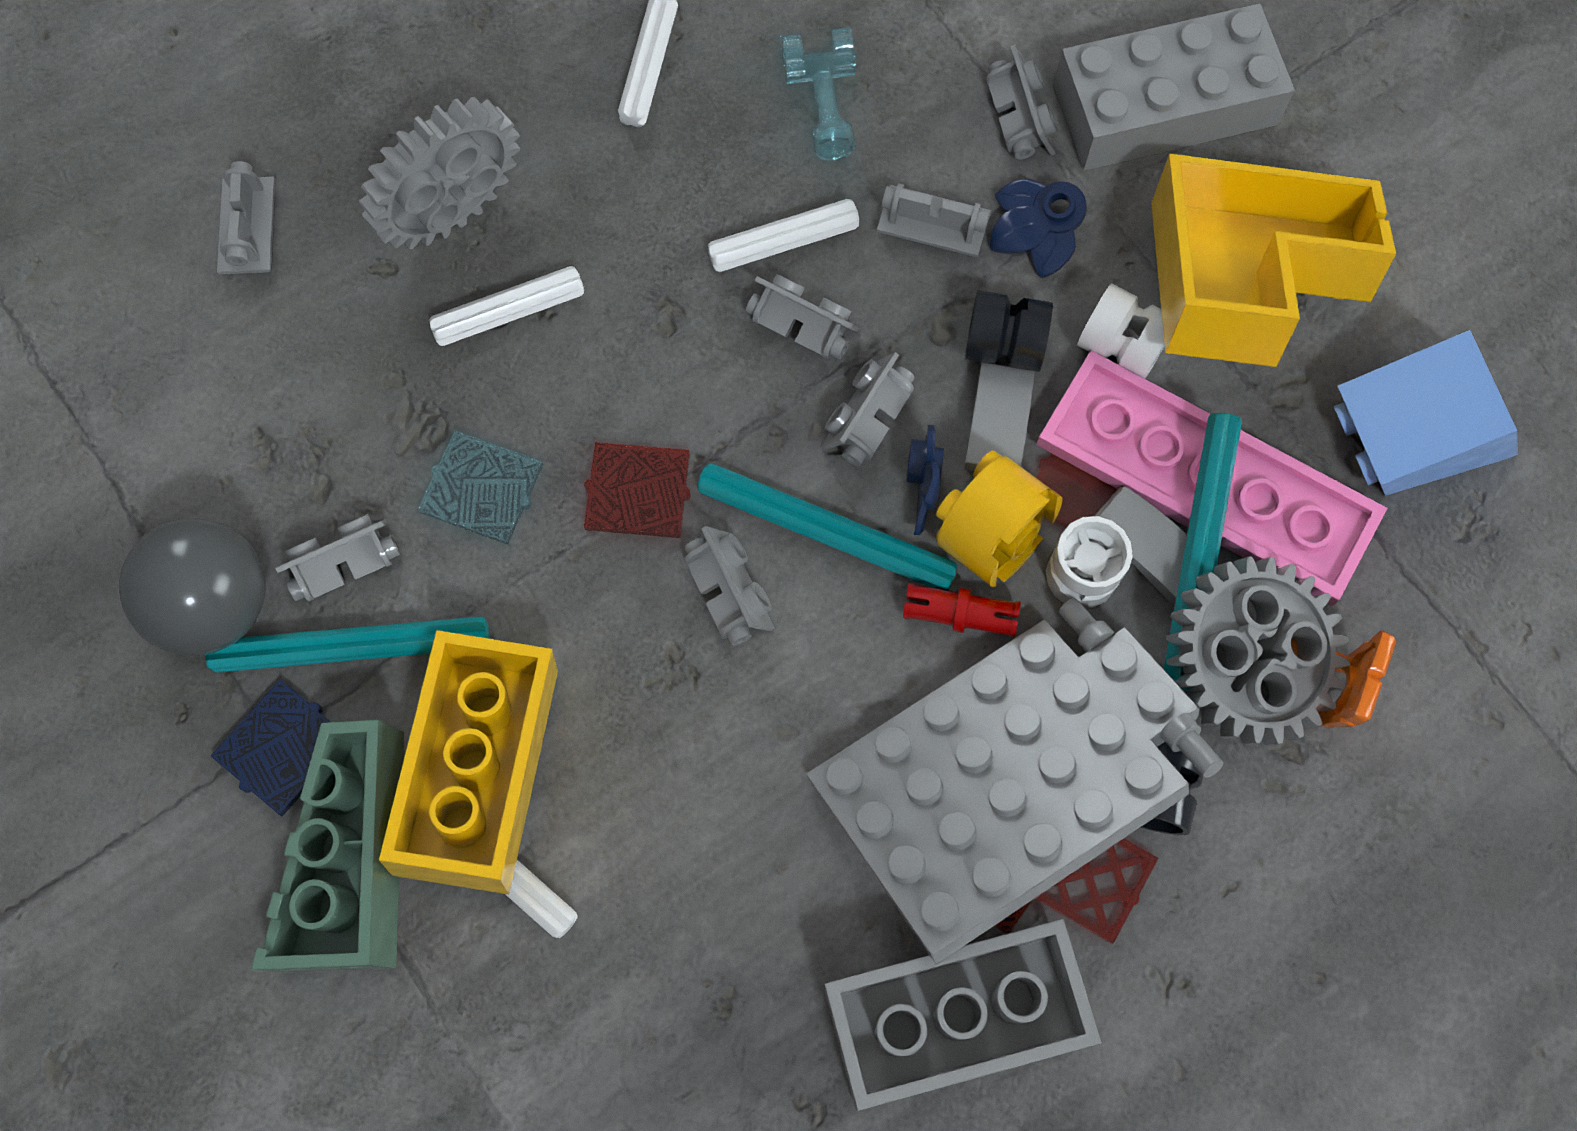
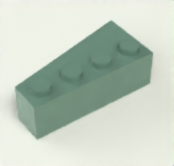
(335, 894)

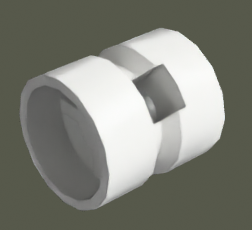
(1110, 322)
(1096, 552)

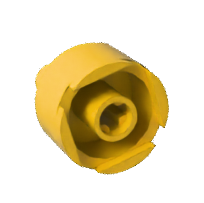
(996, 518)

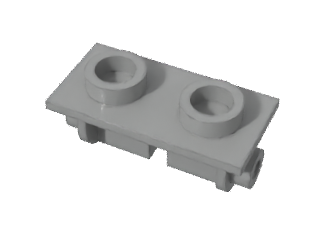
(1016, 86)
(933, 220)
(245, 221)
(821, 326)
(854, 423)
(721, 565)
(317, 568)

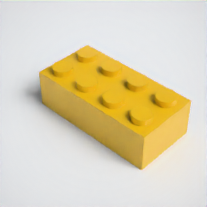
(470, 763)

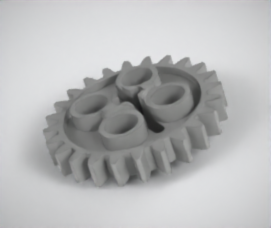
(439, 173)
(1294, 682)

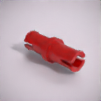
(961, 610)

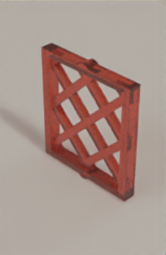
(1128, 897)

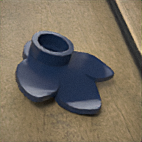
(1034, 227)
(925, 469)

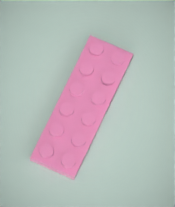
(1153, 445)

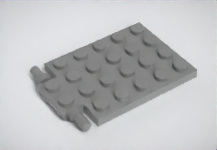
(1013, 776)

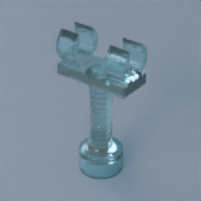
(832, 137)

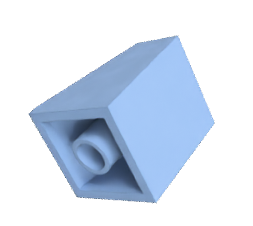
(1427, 416)

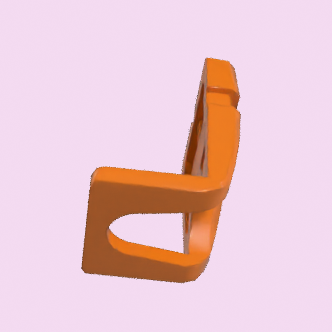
(1363, 681)

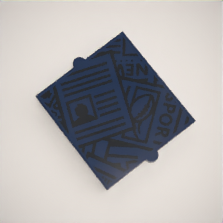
(273, 747)

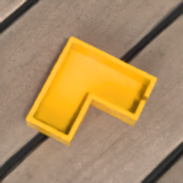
(1249, 238)

